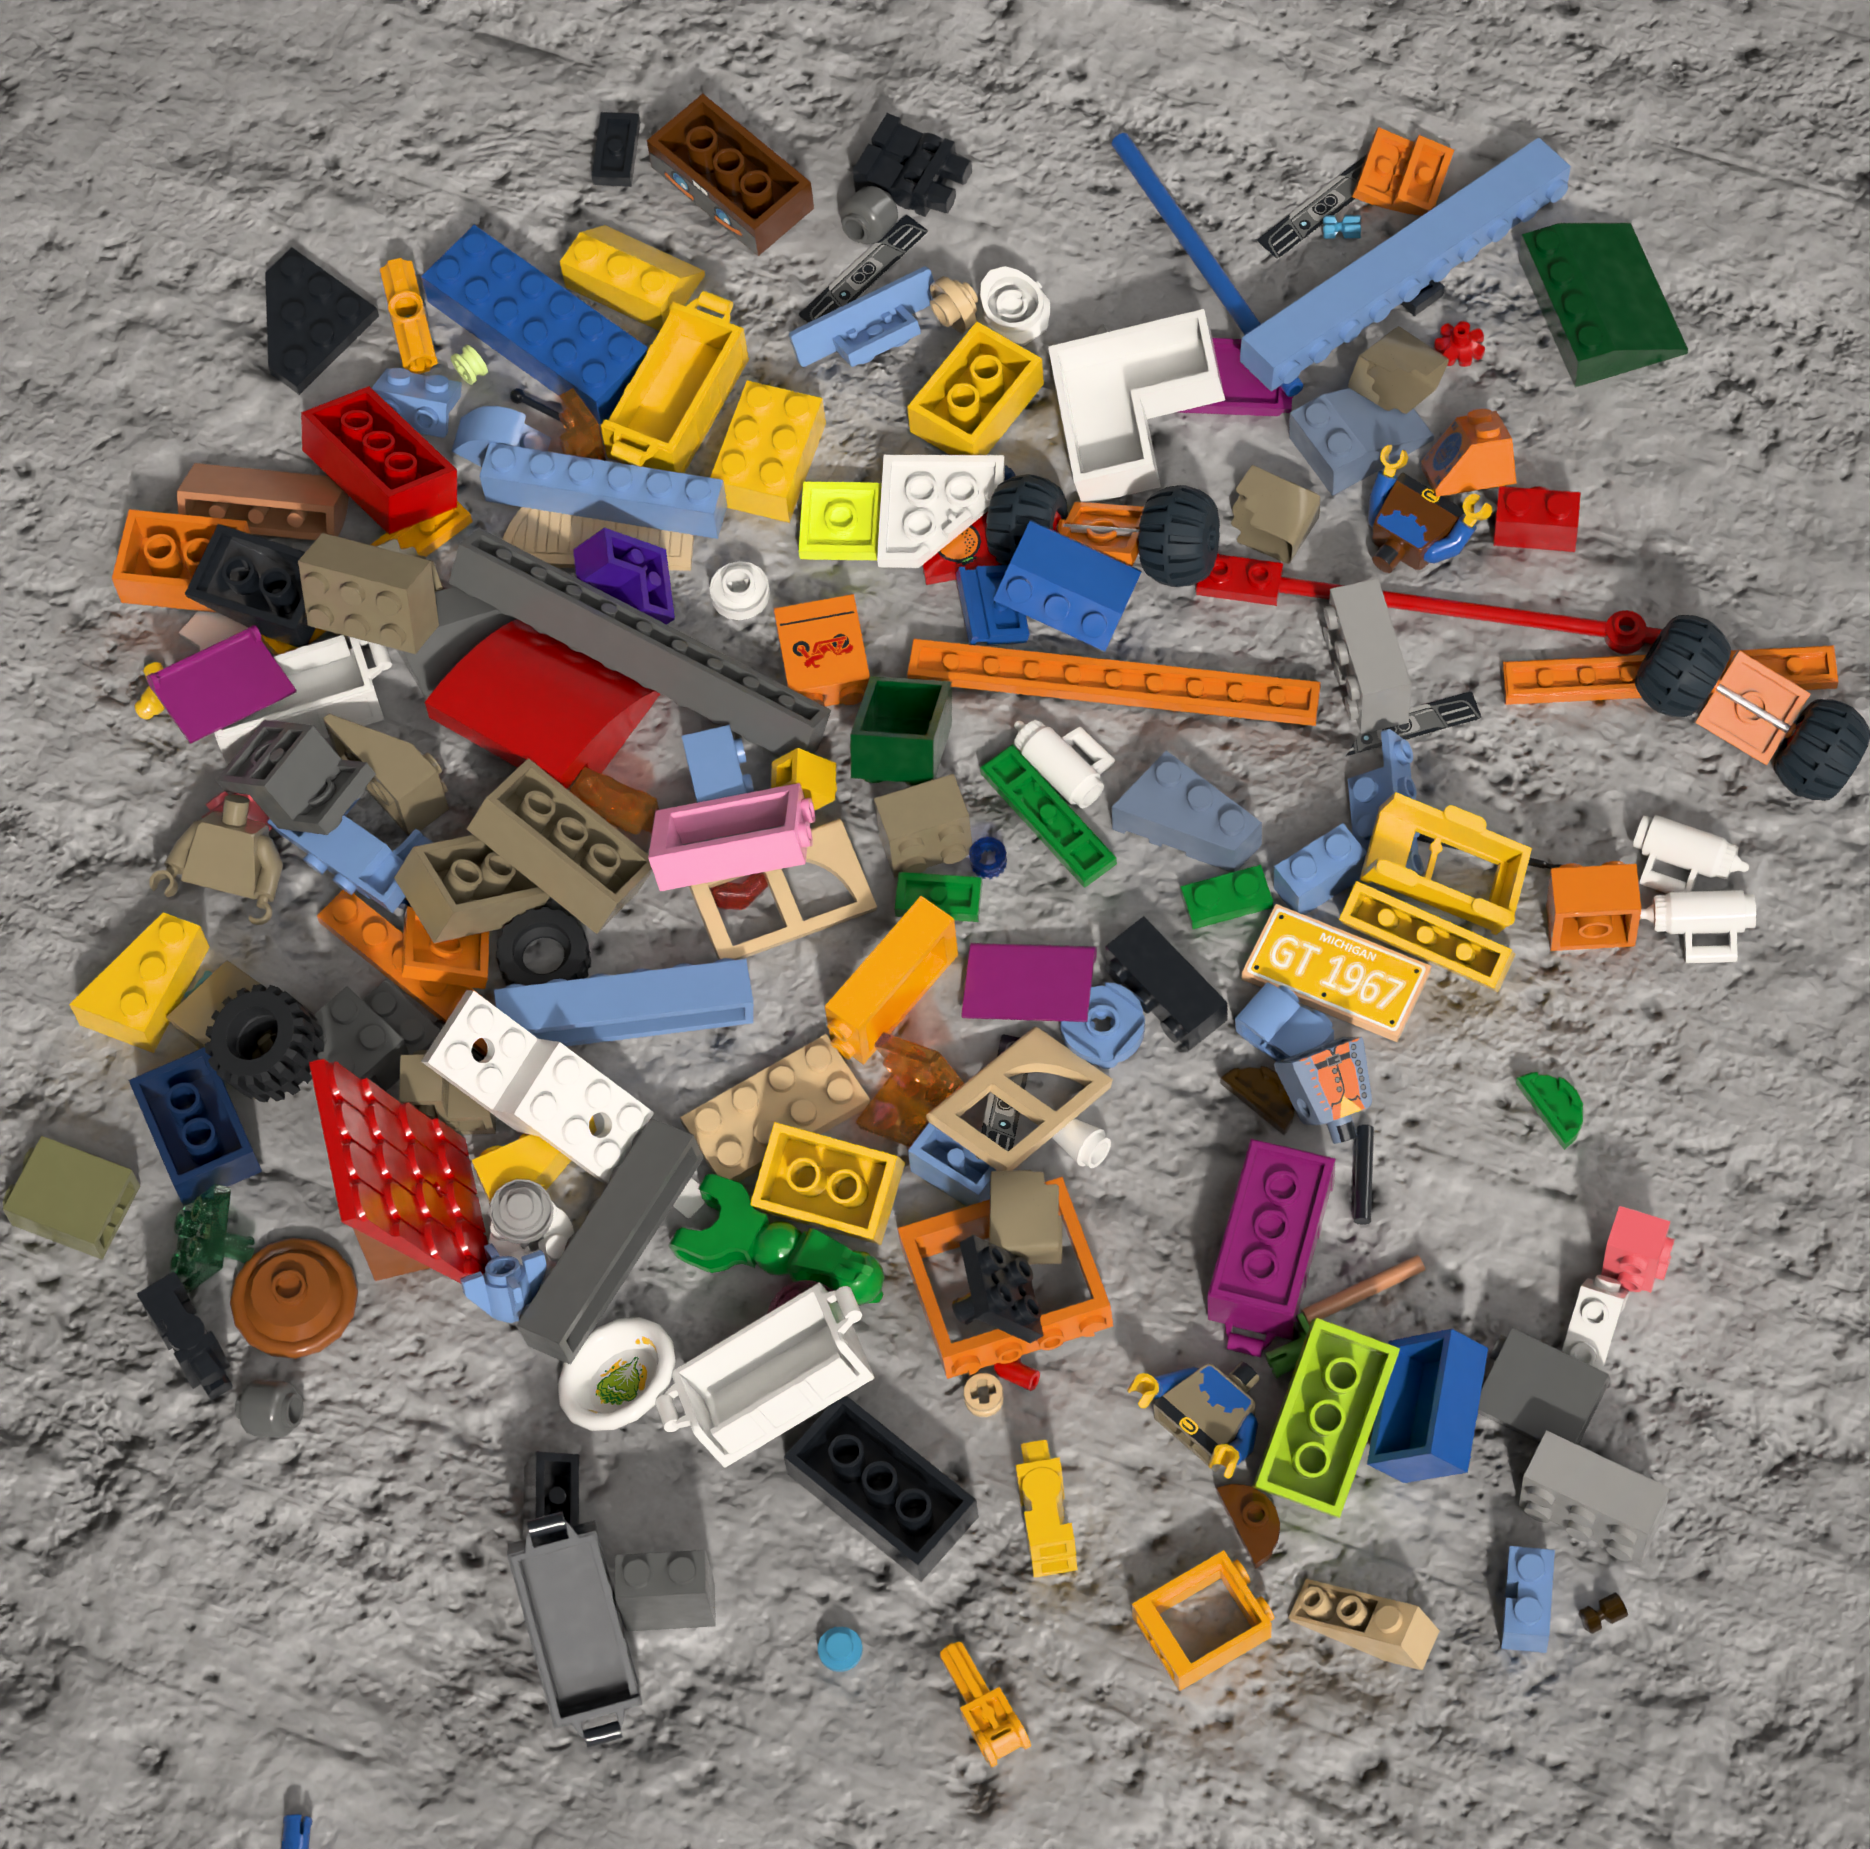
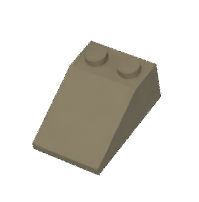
(404, 781)

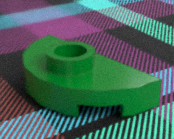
(1555, 1103)

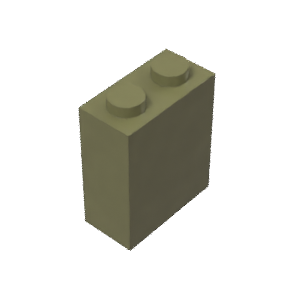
(70, 1197)

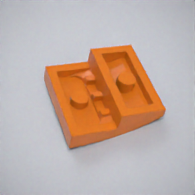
(1403, 173)

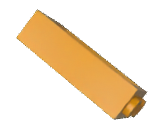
(891, 980)

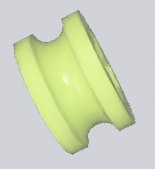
(469, 364)

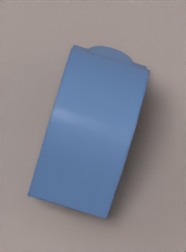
(496, 426)

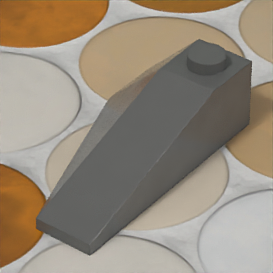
(461, 627)

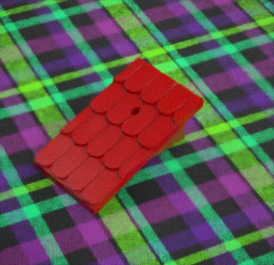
(399, 1179)

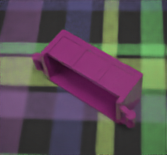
(1269, 1243)

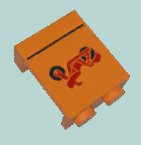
(824, 650)

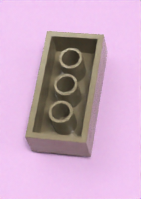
(561, 845)

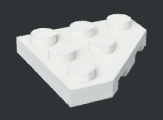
(931, 503)

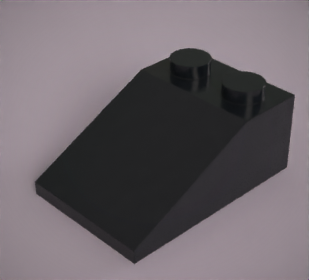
(253, 585)

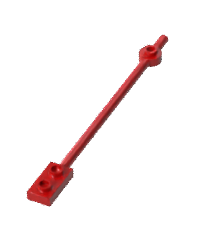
(1263, 581)

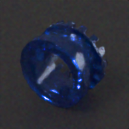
(990, 870)

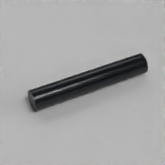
(1363, 1174)

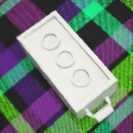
(327, 682)
(770, 1374)

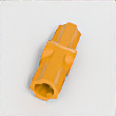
(411, 332)

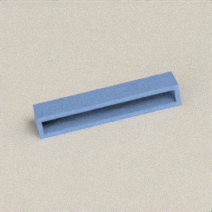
(603, 490)
(632, 1003)

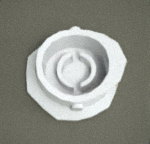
(1013, 305)

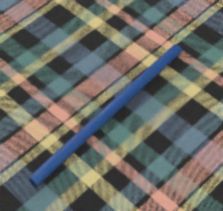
(1191, 242)

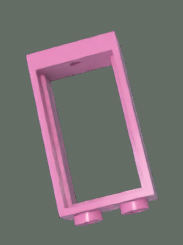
(736, 855)

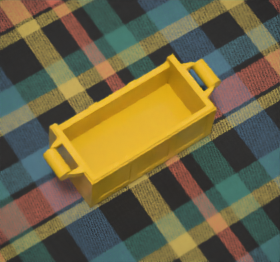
(678, 387)

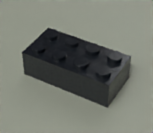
(881, 1487)

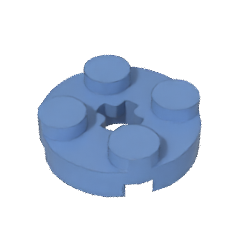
(1109, 1046)

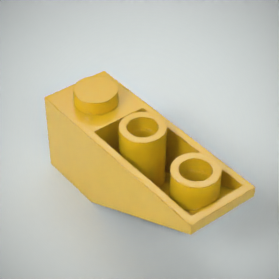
(523, 1159)

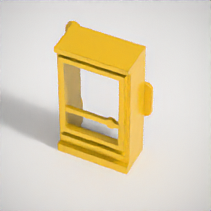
(1392, 842)

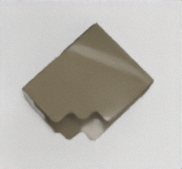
(1398, 371)
(1274, 514)
(1025, 1216)

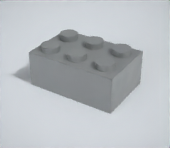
(1367, 656)
(1593, 1498)

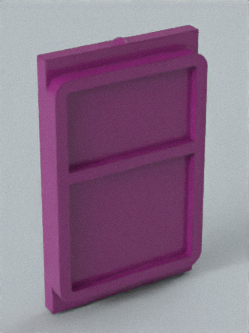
(1241, 389)

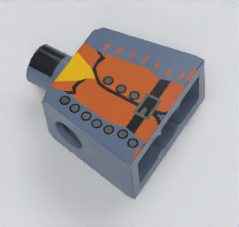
(1328, 1085)

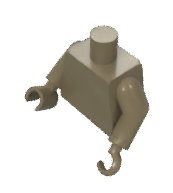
(226, 855)

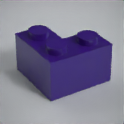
(627, 571)

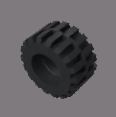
(242, 1024)

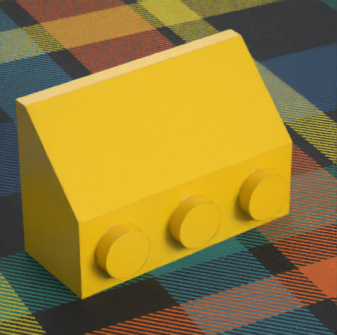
(628, 275)

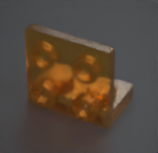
(916, 1086)

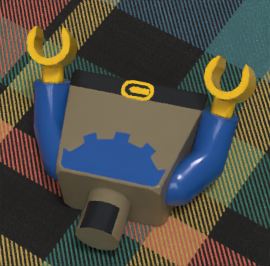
(1205, 1411)

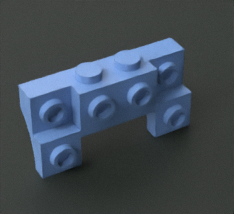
(356, 859)

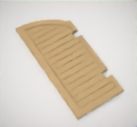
(555, 535)

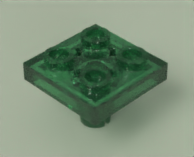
(205, 1239)

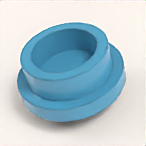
(840, 1649)

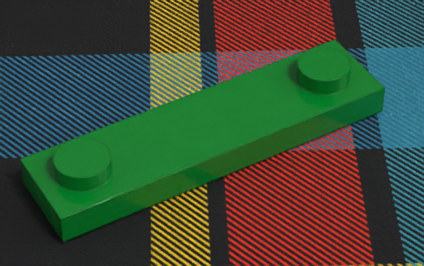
(1048, 816)

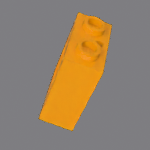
(1235, 1578)

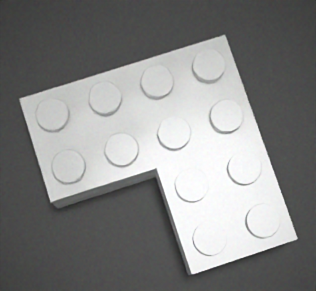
(1118, 382)

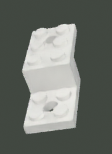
(537, 1086)

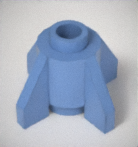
(505, 1284)

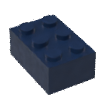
(194, 1125)

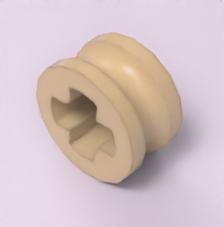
(971, 1390)

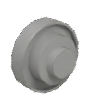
(521, 1211)

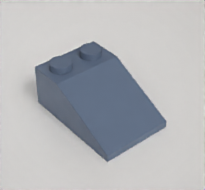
(1345, 435)

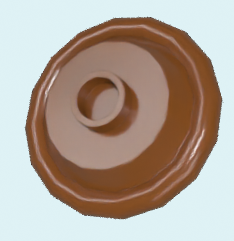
(294, 1298)

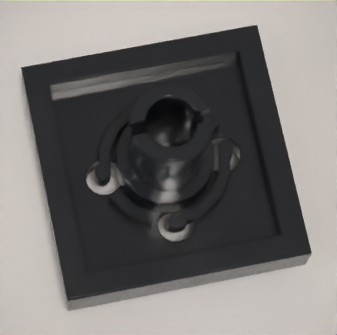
(999, 1290)

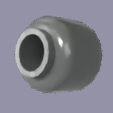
(868, 215)
(269, 1408)

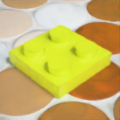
(840, 521)

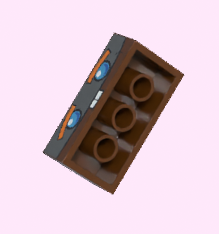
(730, 174)

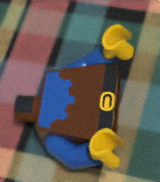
(1413, 522)

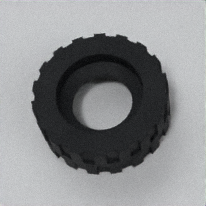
(537, 925)

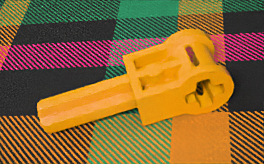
(986, 1711)

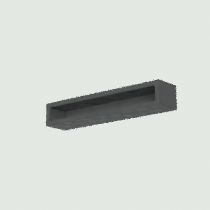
(610, 1241)

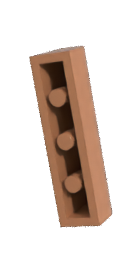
(267, 499)

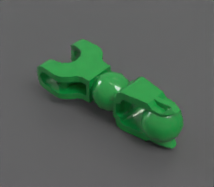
(776, 1247)

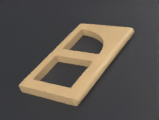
(830, 851)
(1031, 1053)

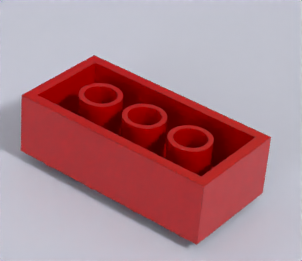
(379, 460)

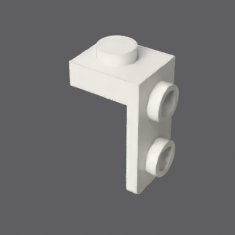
(1595, 1320)

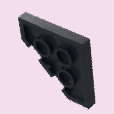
(309, 319)

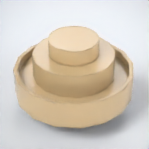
(954, 303)

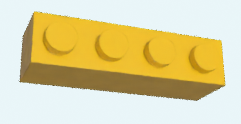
(1427, 936)

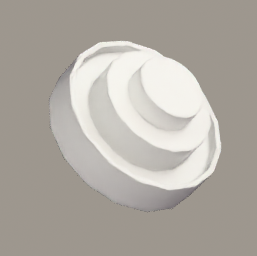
(739, 590)

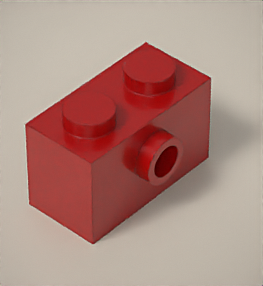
(1537, 518)

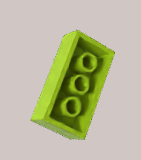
(1326, 1417)

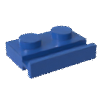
(986, 618)

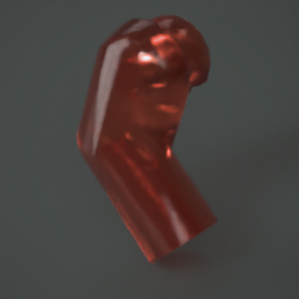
(737, 895)

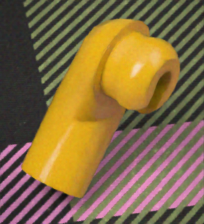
(149, 703)

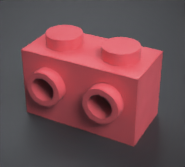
(1637, 1250)

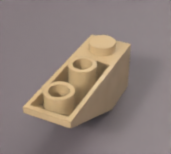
(1367, 1622)

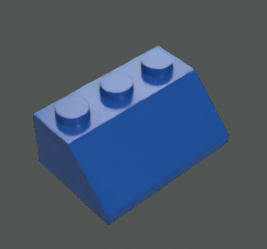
(1067, 585)

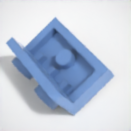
(420, 398)

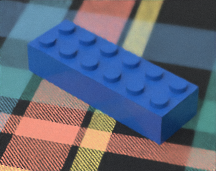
(533, 321)

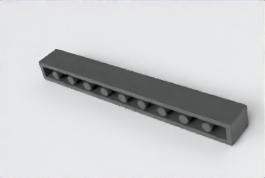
(637, 645)

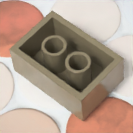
(368, 593)
(464, 888)

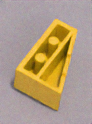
(144, 983)

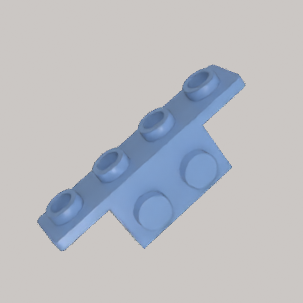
(866, 324)
(1374, 787)

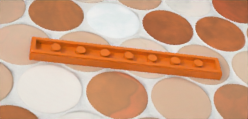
(1615, 675)

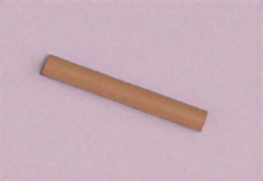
(1364, 1289)

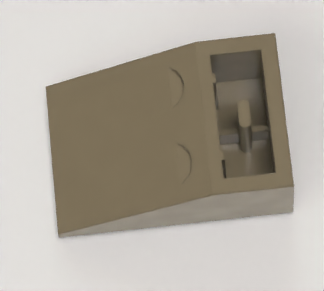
(196, 1010)

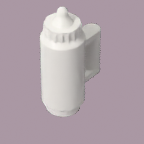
(1061, 763)
(1684, 848)
(1700, 914)

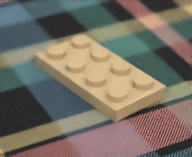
(803, 1090)

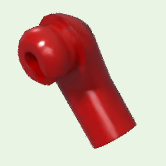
(1018, 1374)

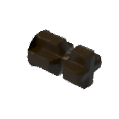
(1610, 1608)

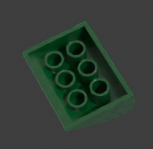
(1599, 299)

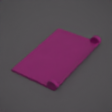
(220, 684)
(1028, 982)

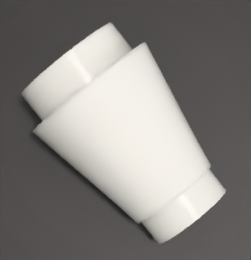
(1083, 1143)

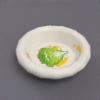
(617, 1374)

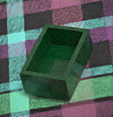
(901, 730)

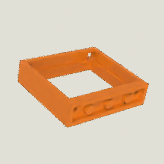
(996, 1346)

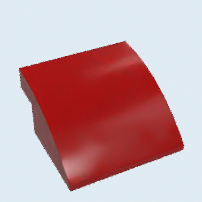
(539, 702)

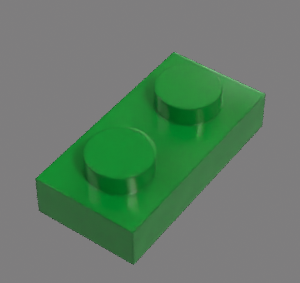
(953, 894)
(1226, 897)

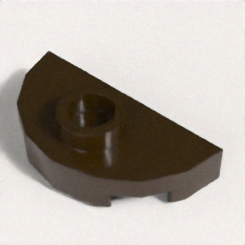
(1263, 1093)

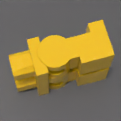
(1042, 1494)

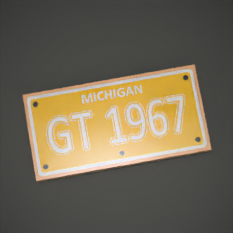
(1337, 972)

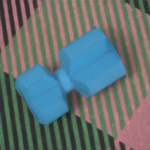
(1349, 226)

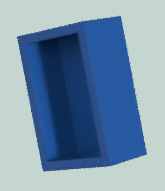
(1429, 1407)

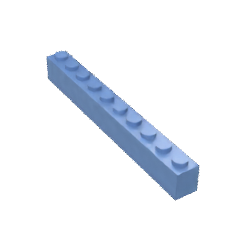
(1404, 264)

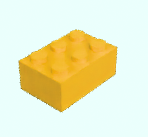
(975, 393)
(769, 450)
(827, 1183)

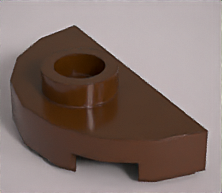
(1253, 1519)

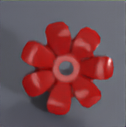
(1460, 343)

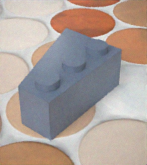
(1189, 814)

